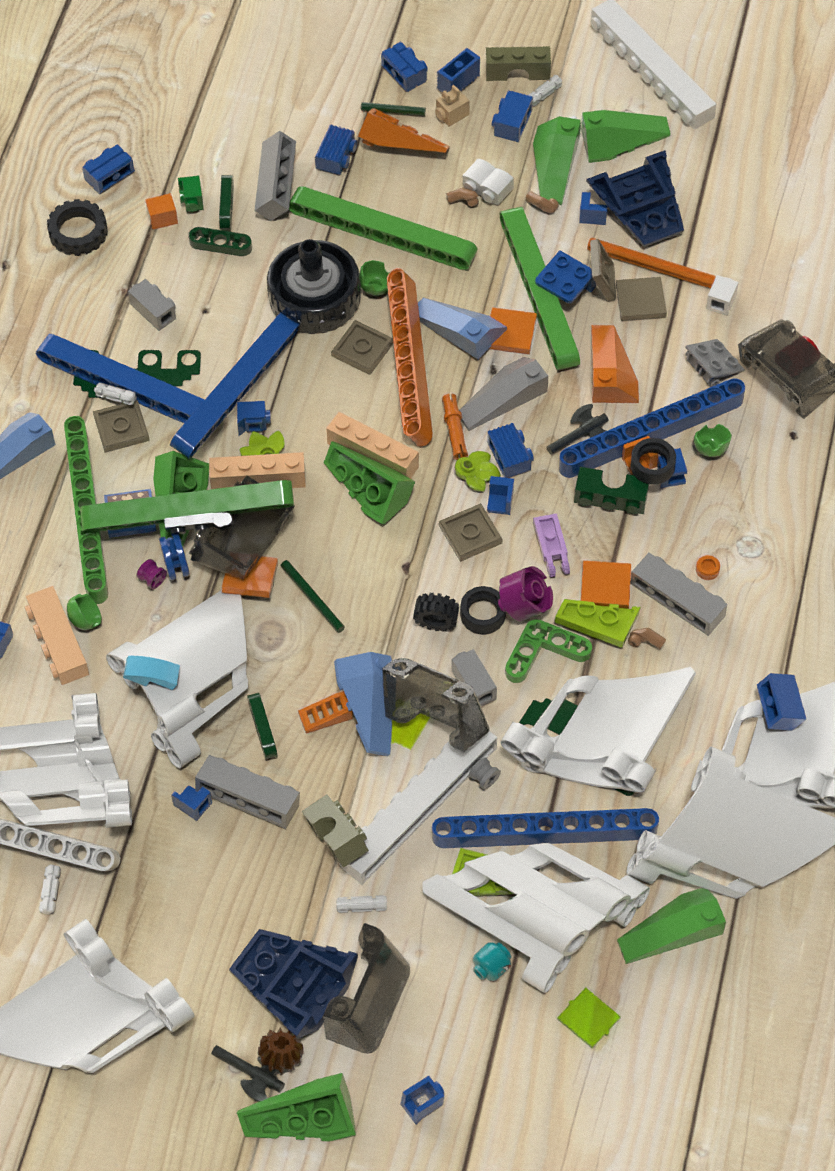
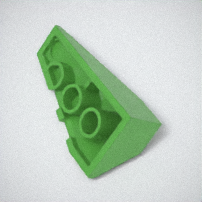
(614, 132)
(554, 155)
(178, 474)
(374, 485)
(679, 923)
(310, 1111)

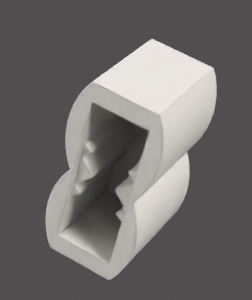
(488, 181)

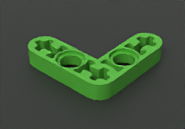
(538, 641)

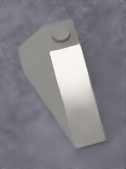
(505, 391)

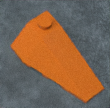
(384, 131)
(611, 370)

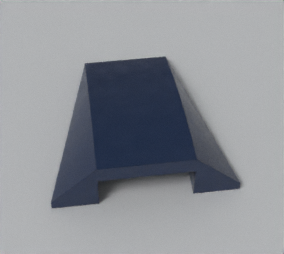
(643, 199)
(294, 978)

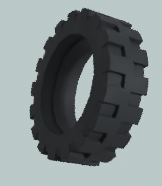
(72, 210)

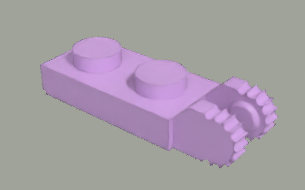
(551, 542)

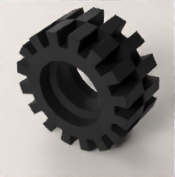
(436, 611)

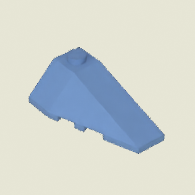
(460, 326)
(23, 442)
(363, 685)

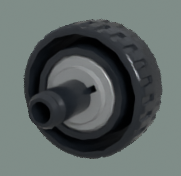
(314, 285)

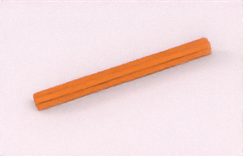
(657, 264)

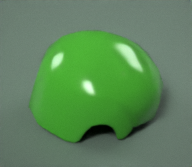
(374, 278)
(712, 441)
(83, 612)

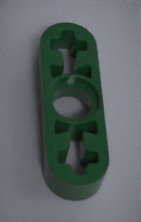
(226, 202)
(226, 248)
(262, 726)

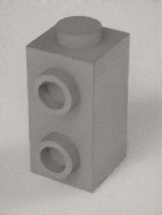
(152, 304)
(470, 670)

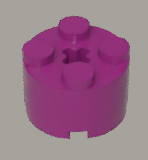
(525, 594)

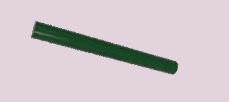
(312, 596)

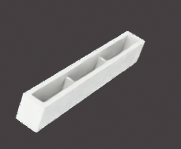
(653, 64)
(417, 804)

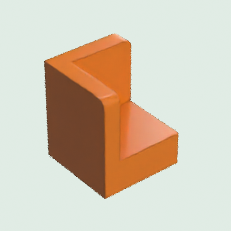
(161, 211)
(647, 460)

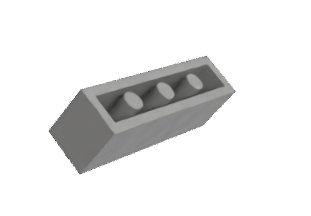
(275, 175)
(679, 593)
(248, 791)

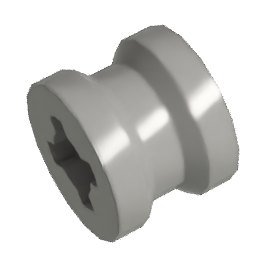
(484, 773)

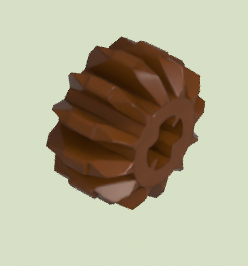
(280, 1050)

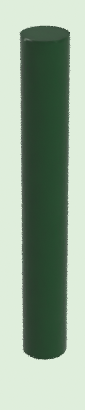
(395, 109)

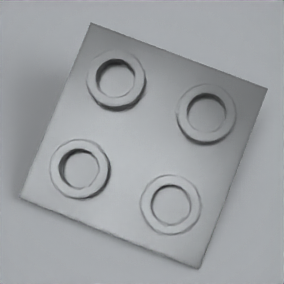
(712, 360)

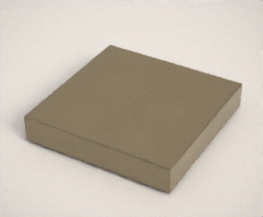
(603, 270)
(641, 298)
(362, 347)
(121, 426)
(470, 532)

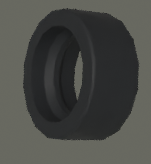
(650, 476)
(475, 625)

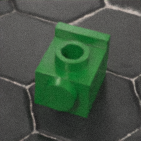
(191, 193)

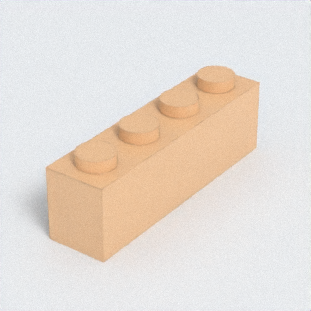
(372, 444)
(262, 468)
(57, 635)

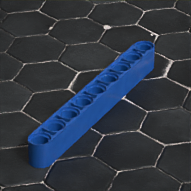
(101, 369)
(234, 386)
(707, 405)
(534, 835)

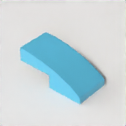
(148, 669)

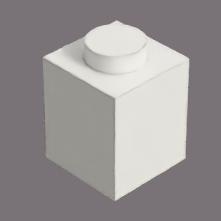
(722, 295)

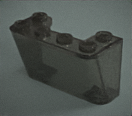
(241, 546)
(419, 689)

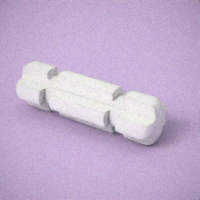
(546, 89)
(115, 393)
(49, 889)
(361, 903)

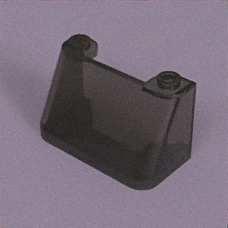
(790, 364)
(364, 1020)

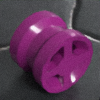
(151, 574)

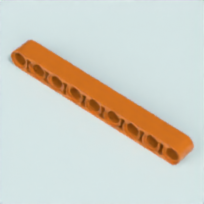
(409, 357)

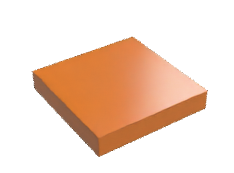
(519, 330)
(257, 583)
(606, 583)

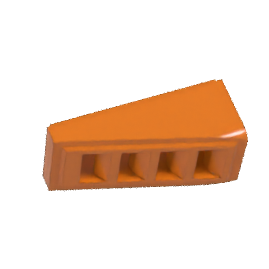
(328, 720)

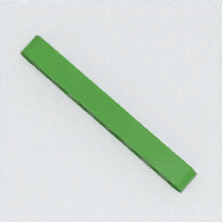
(383, 228)
(546, 305)
(84, 479)
(155, 509)

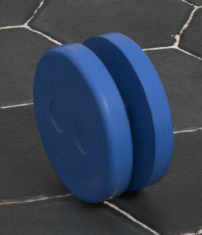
(173, 555)

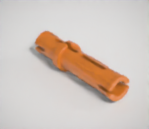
(453, 419)

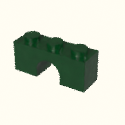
(593, 492)

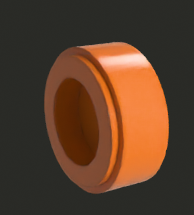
(708, 567)

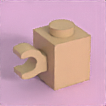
(452, 106)

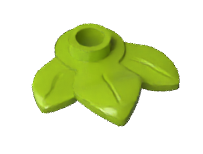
(262, 445)
(478, 470)

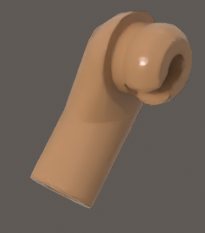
(465, 194)
(544, 204)
(645, 634)

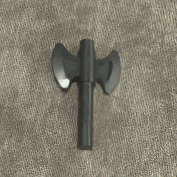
(588, 426)
(260, 1077)

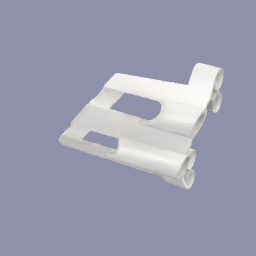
(70, 761)
(545, 916)

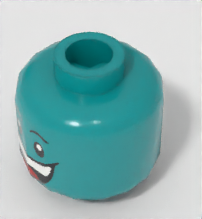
(491, 961)

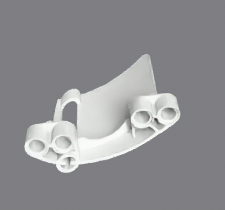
(208, 647)
(606, 734)
(788, 761)
(733, 830)
(84, 1007)

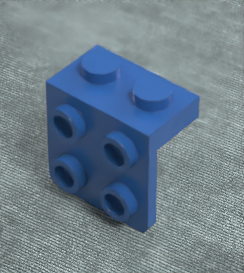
(565, 277)

